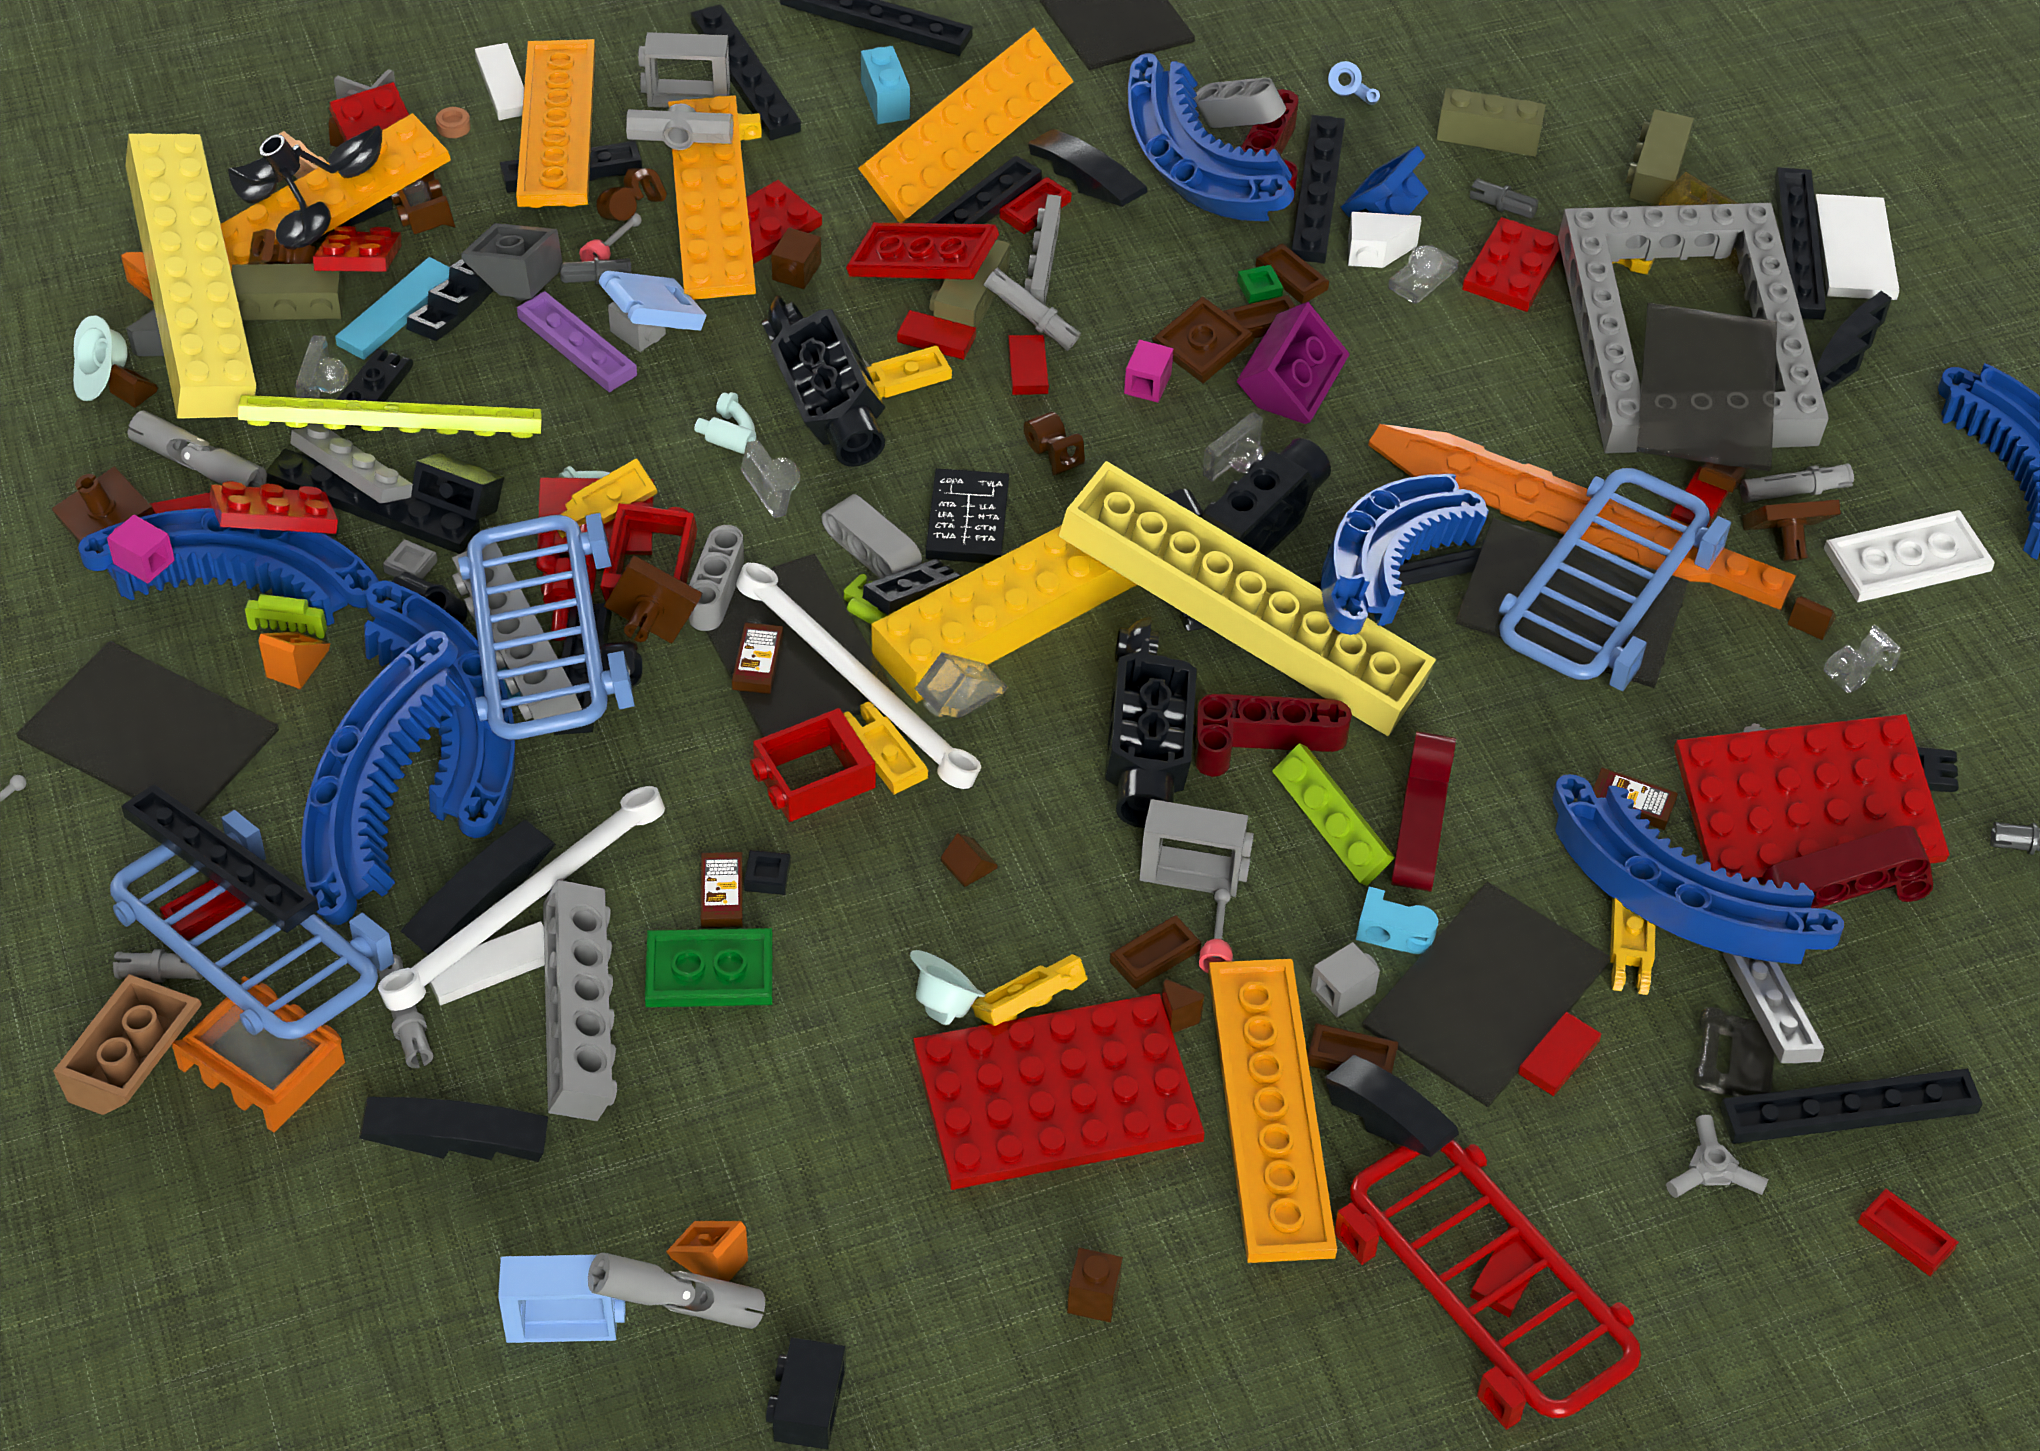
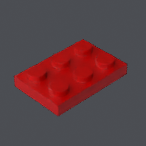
(368, 109)
(772, 213)
(357, 251)
(1513, 264)
(273, 508)

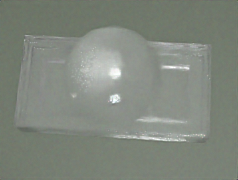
(1423, 273)
(320, 371)
(1235, 448)
(770, 478)

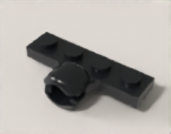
(578, 672)

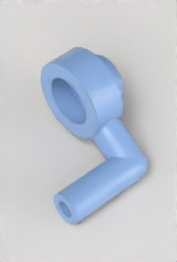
(1355, 87)

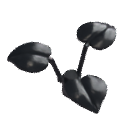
(259, 180)

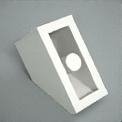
(1381, 238)

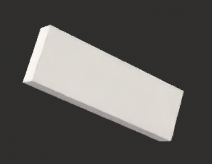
(501, 80)
(492, 963)

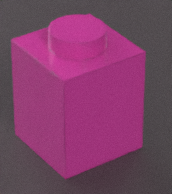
(1148, 371)
(140, 548)

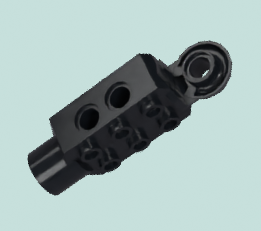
(827, 380)
(1271, 496)
(1148, 723)

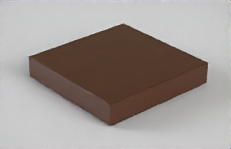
(1204, 339)

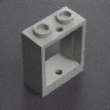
(688, 48)
(1193, 868)

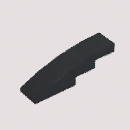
(1091, 168)
(449, 302)
(1847, 347)
(478, 886)
(452, 1125)

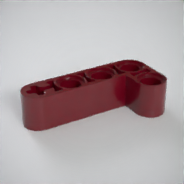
(1276, 133)
(1266, 724)
(1423, 811)
(1860, 868)

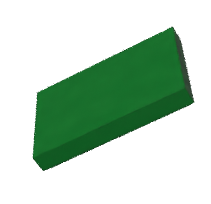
(709, 967)

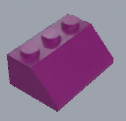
(1294, 365)

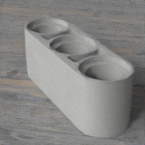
(1240, 103)
(870, 537)
(717, 576)

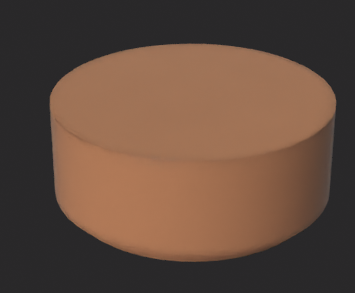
(453, 122)

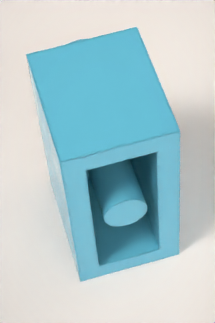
(885, 85)

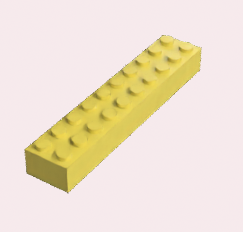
(189, 275)
(1243, 597)

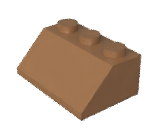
(123, 1044)

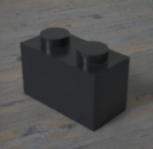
(457, 486)
(808, 1393)

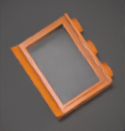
(261, 1067)

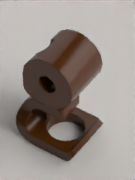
(620, 202)
(271, 253)
(1049, 435)

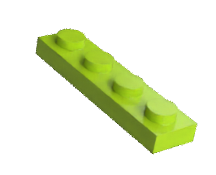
(1333, 814)

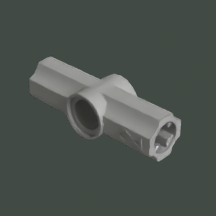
(679, 126)

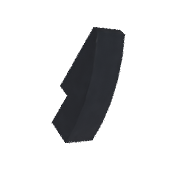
(1389, 1107)

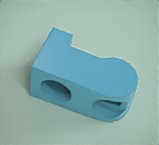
(1396, 925)

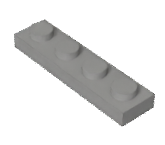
(1044, 244)
(351, 463)
(1776, 1009)

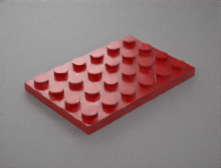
(1804, 791)
(1057, 1091)

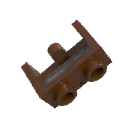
(423, 205)

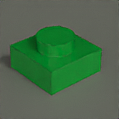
(1259, 284)

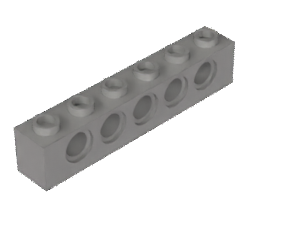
(521, 655)
(578, 1001)

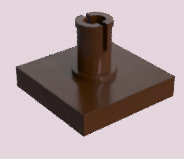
(100, 504)
(1791, 520)
(652, 601)

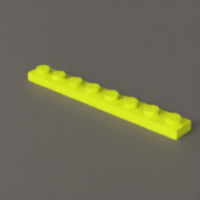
(377, 415)

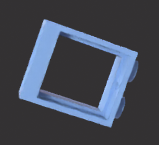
(552, 1301)

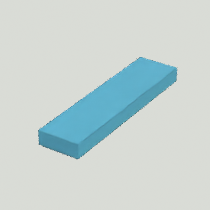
(391, 310)

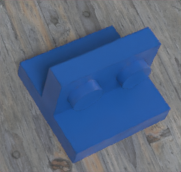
(1390, 187)

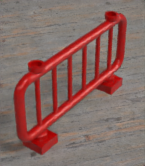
(1506, 1385)

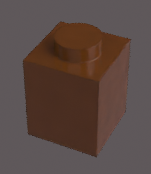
(796, 258)
(1094, 1285)

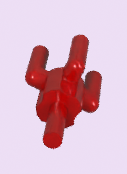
(561, 589)

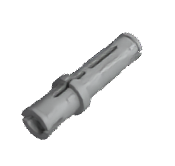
(1026, 304)
(1811, 481)
(409, 1026)

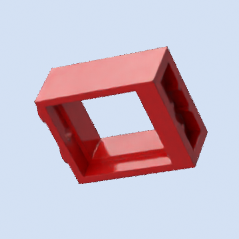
(645, 518)
(804, 738)

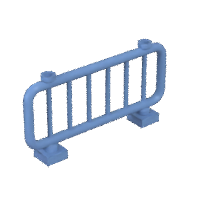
(1624, 660)
(601, 682)
(365, 953)

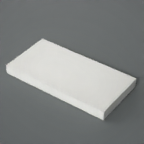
(1855, 246)
(1908, 556)

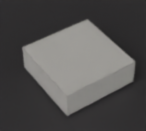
(411, 559)

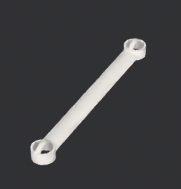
(955, 765)
(407, 986)

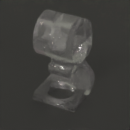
(1853, 667)

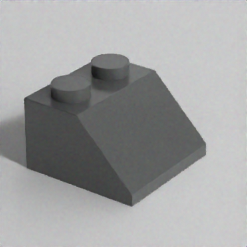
(515, 259)

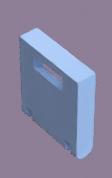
(653, 300)

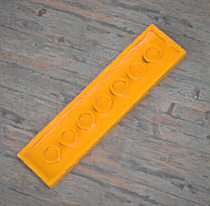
(556, 124)
(965, 125)
(405, 156)
(713, 211)
(1271, 1112)

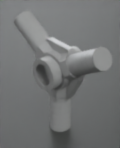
(1713, 1165)

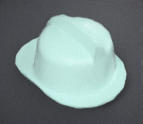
(94, 354)
(943, 988)

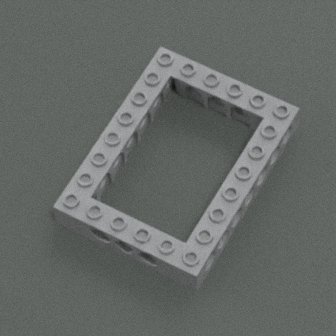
(1599, 236)

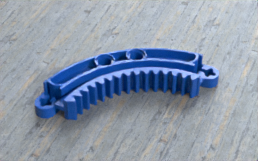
(1192, 160)
(2009, 419)
(1384, 532)
(287, 561)
(474, 762)
(358, 770)
(1676, 892)

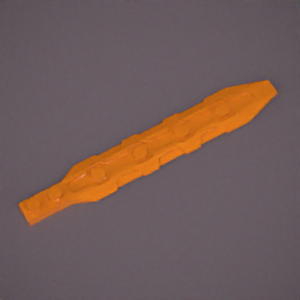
(1554, 503)

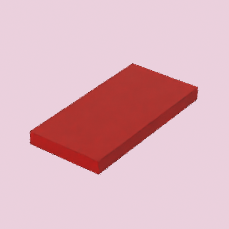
(923, 250)

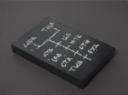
(967, 515)

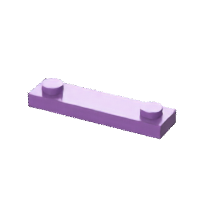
(577, 341)

